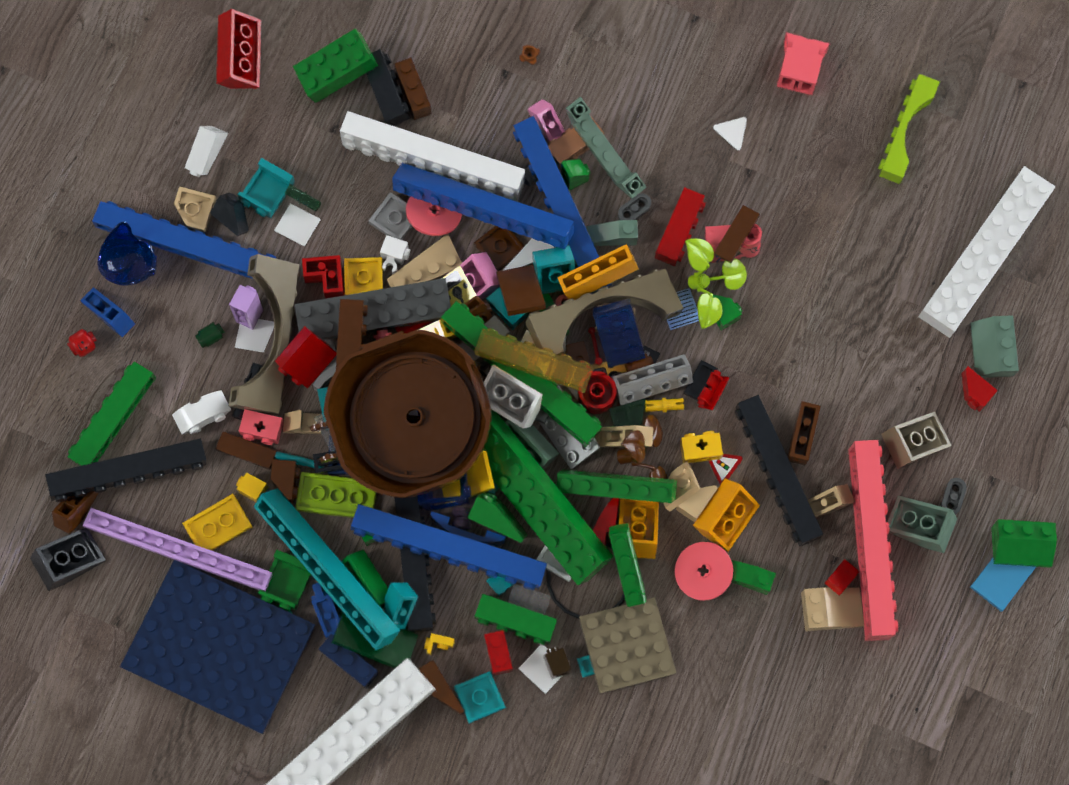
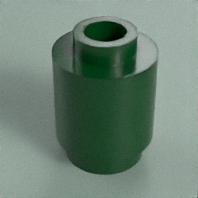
(210, 334)

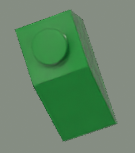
(574, 173)
(730, 312)

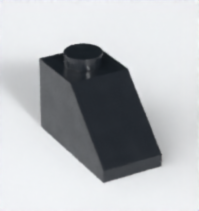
(231, 213)

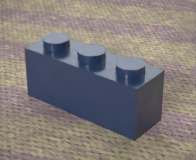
(349, 662)

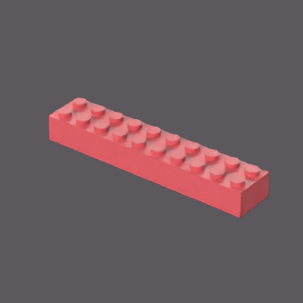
(872, 540)

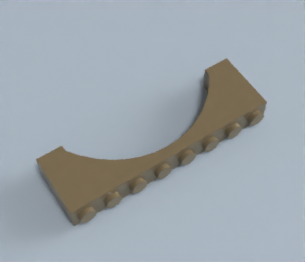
(278, 282)
(650, 291)

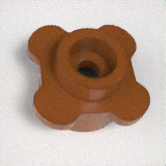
(527, 49)

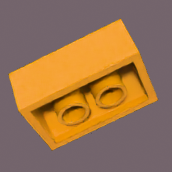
(726, 514)

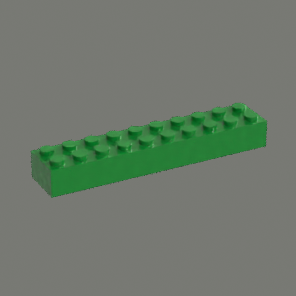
(543, 504)

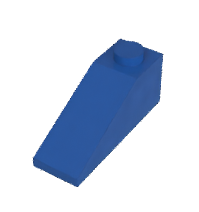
(108, 312)

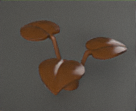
(635, 450)

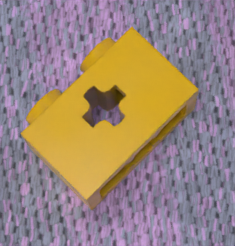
(694, 454)

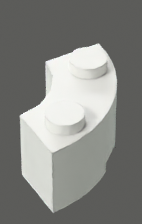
(197, 415)

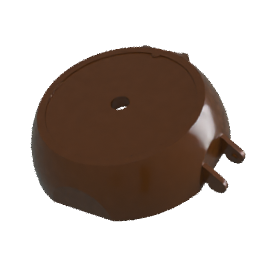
(371, 406)

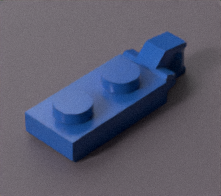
(325, 610)

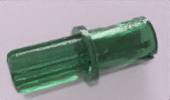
(302, 197)

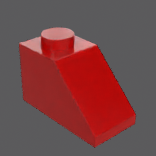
(976, 389)

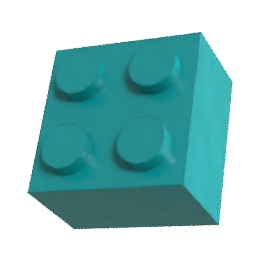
(550, 265)

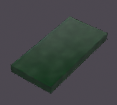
(391, 655)

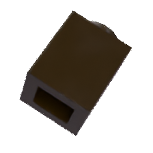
(557, 662)

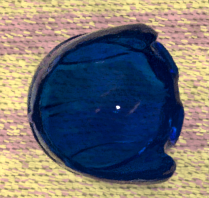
(126, 258)

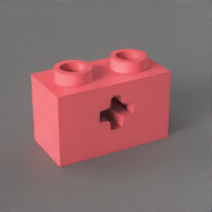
(253, 420)

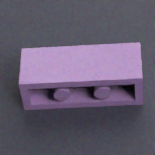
(246, 306)

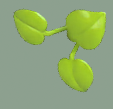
(734, 276)

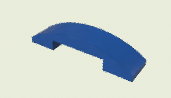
(443, 523)

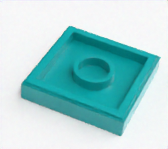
(479, 697)

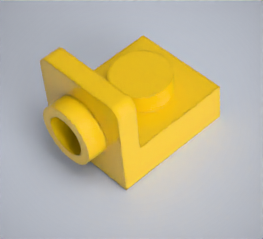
(441, 641)

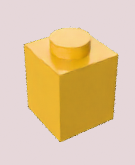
(251, 487)

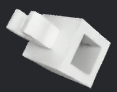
(394, 252)

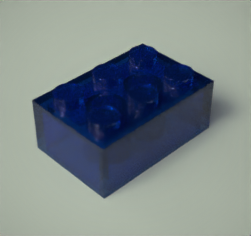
(619, 333)

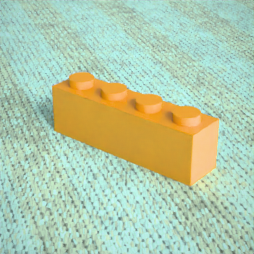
(598, 273)

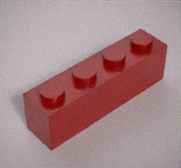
(679, 227)

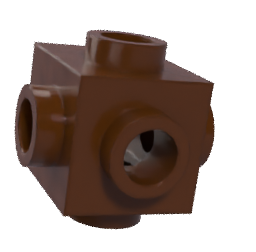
(479, 308)

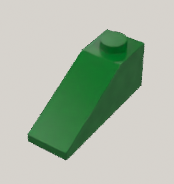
(752, 577)

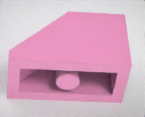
(547, 120)

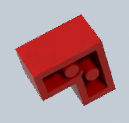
(326, 270)

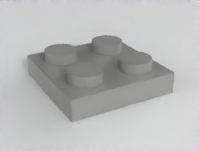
(391, 217)

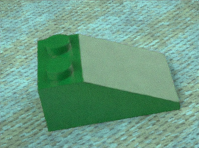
(496, 516)

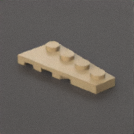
(429, 265)

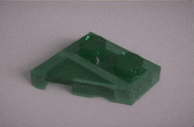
(628, 414)

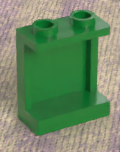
(287, 581)

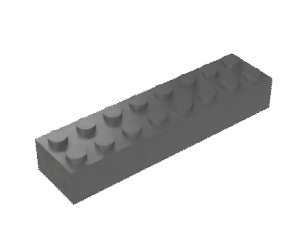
(386, 308)

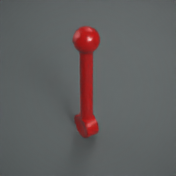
(598, 360)

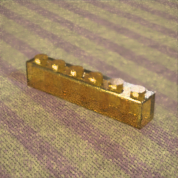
(534, 360)

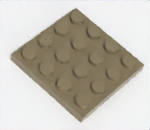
(627, 646)

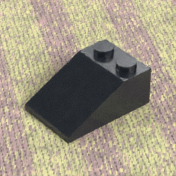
(66, 558)

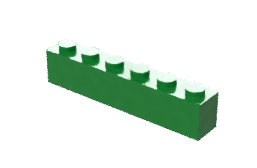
(112, 415)
(617, 486)

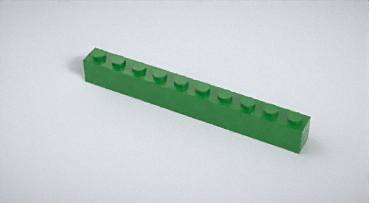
(554, 401)

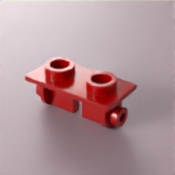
(709, 396)

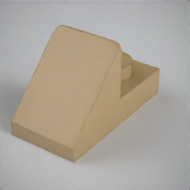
(299, 422)

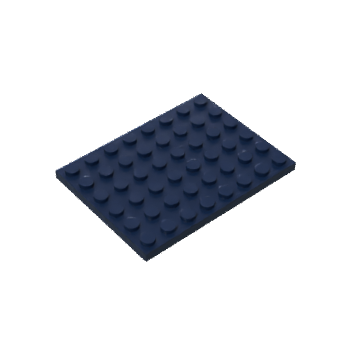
(218, 646)

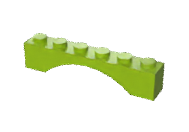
(897, 161)

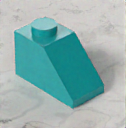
(400, 603)

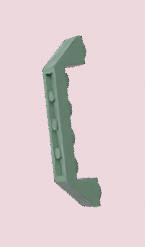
(601, 148)

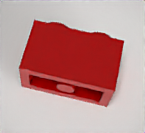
(498, 652)

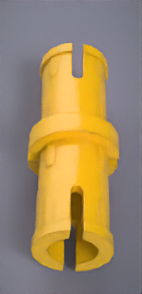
(664, 405)

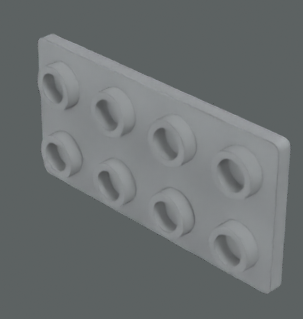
(569, 448)

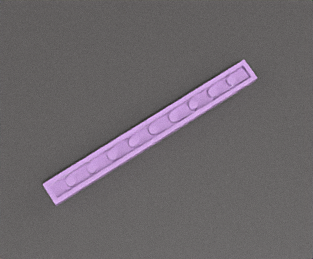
(177, 549)

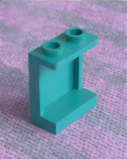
(266, 189)

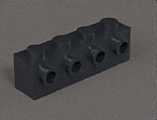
(387, 90)

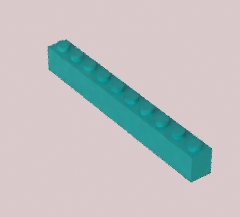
(326, 569)

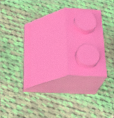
(481, 274)

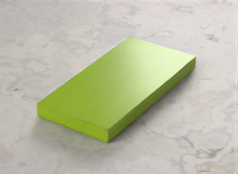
(332, 495)

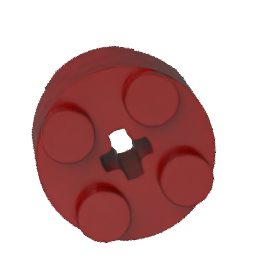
(598, 403)

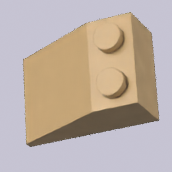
(829, 611)

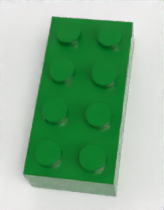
(335, 65)

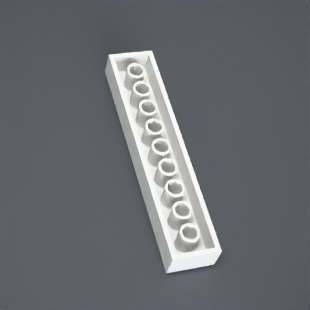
(431, 155)
(986, 252)
(358, 728)

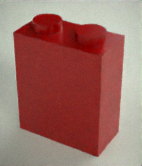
(305, 358)

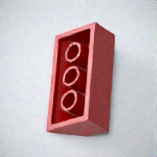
(238, 50)

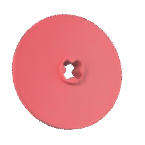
(423, 220)
(712, 583)

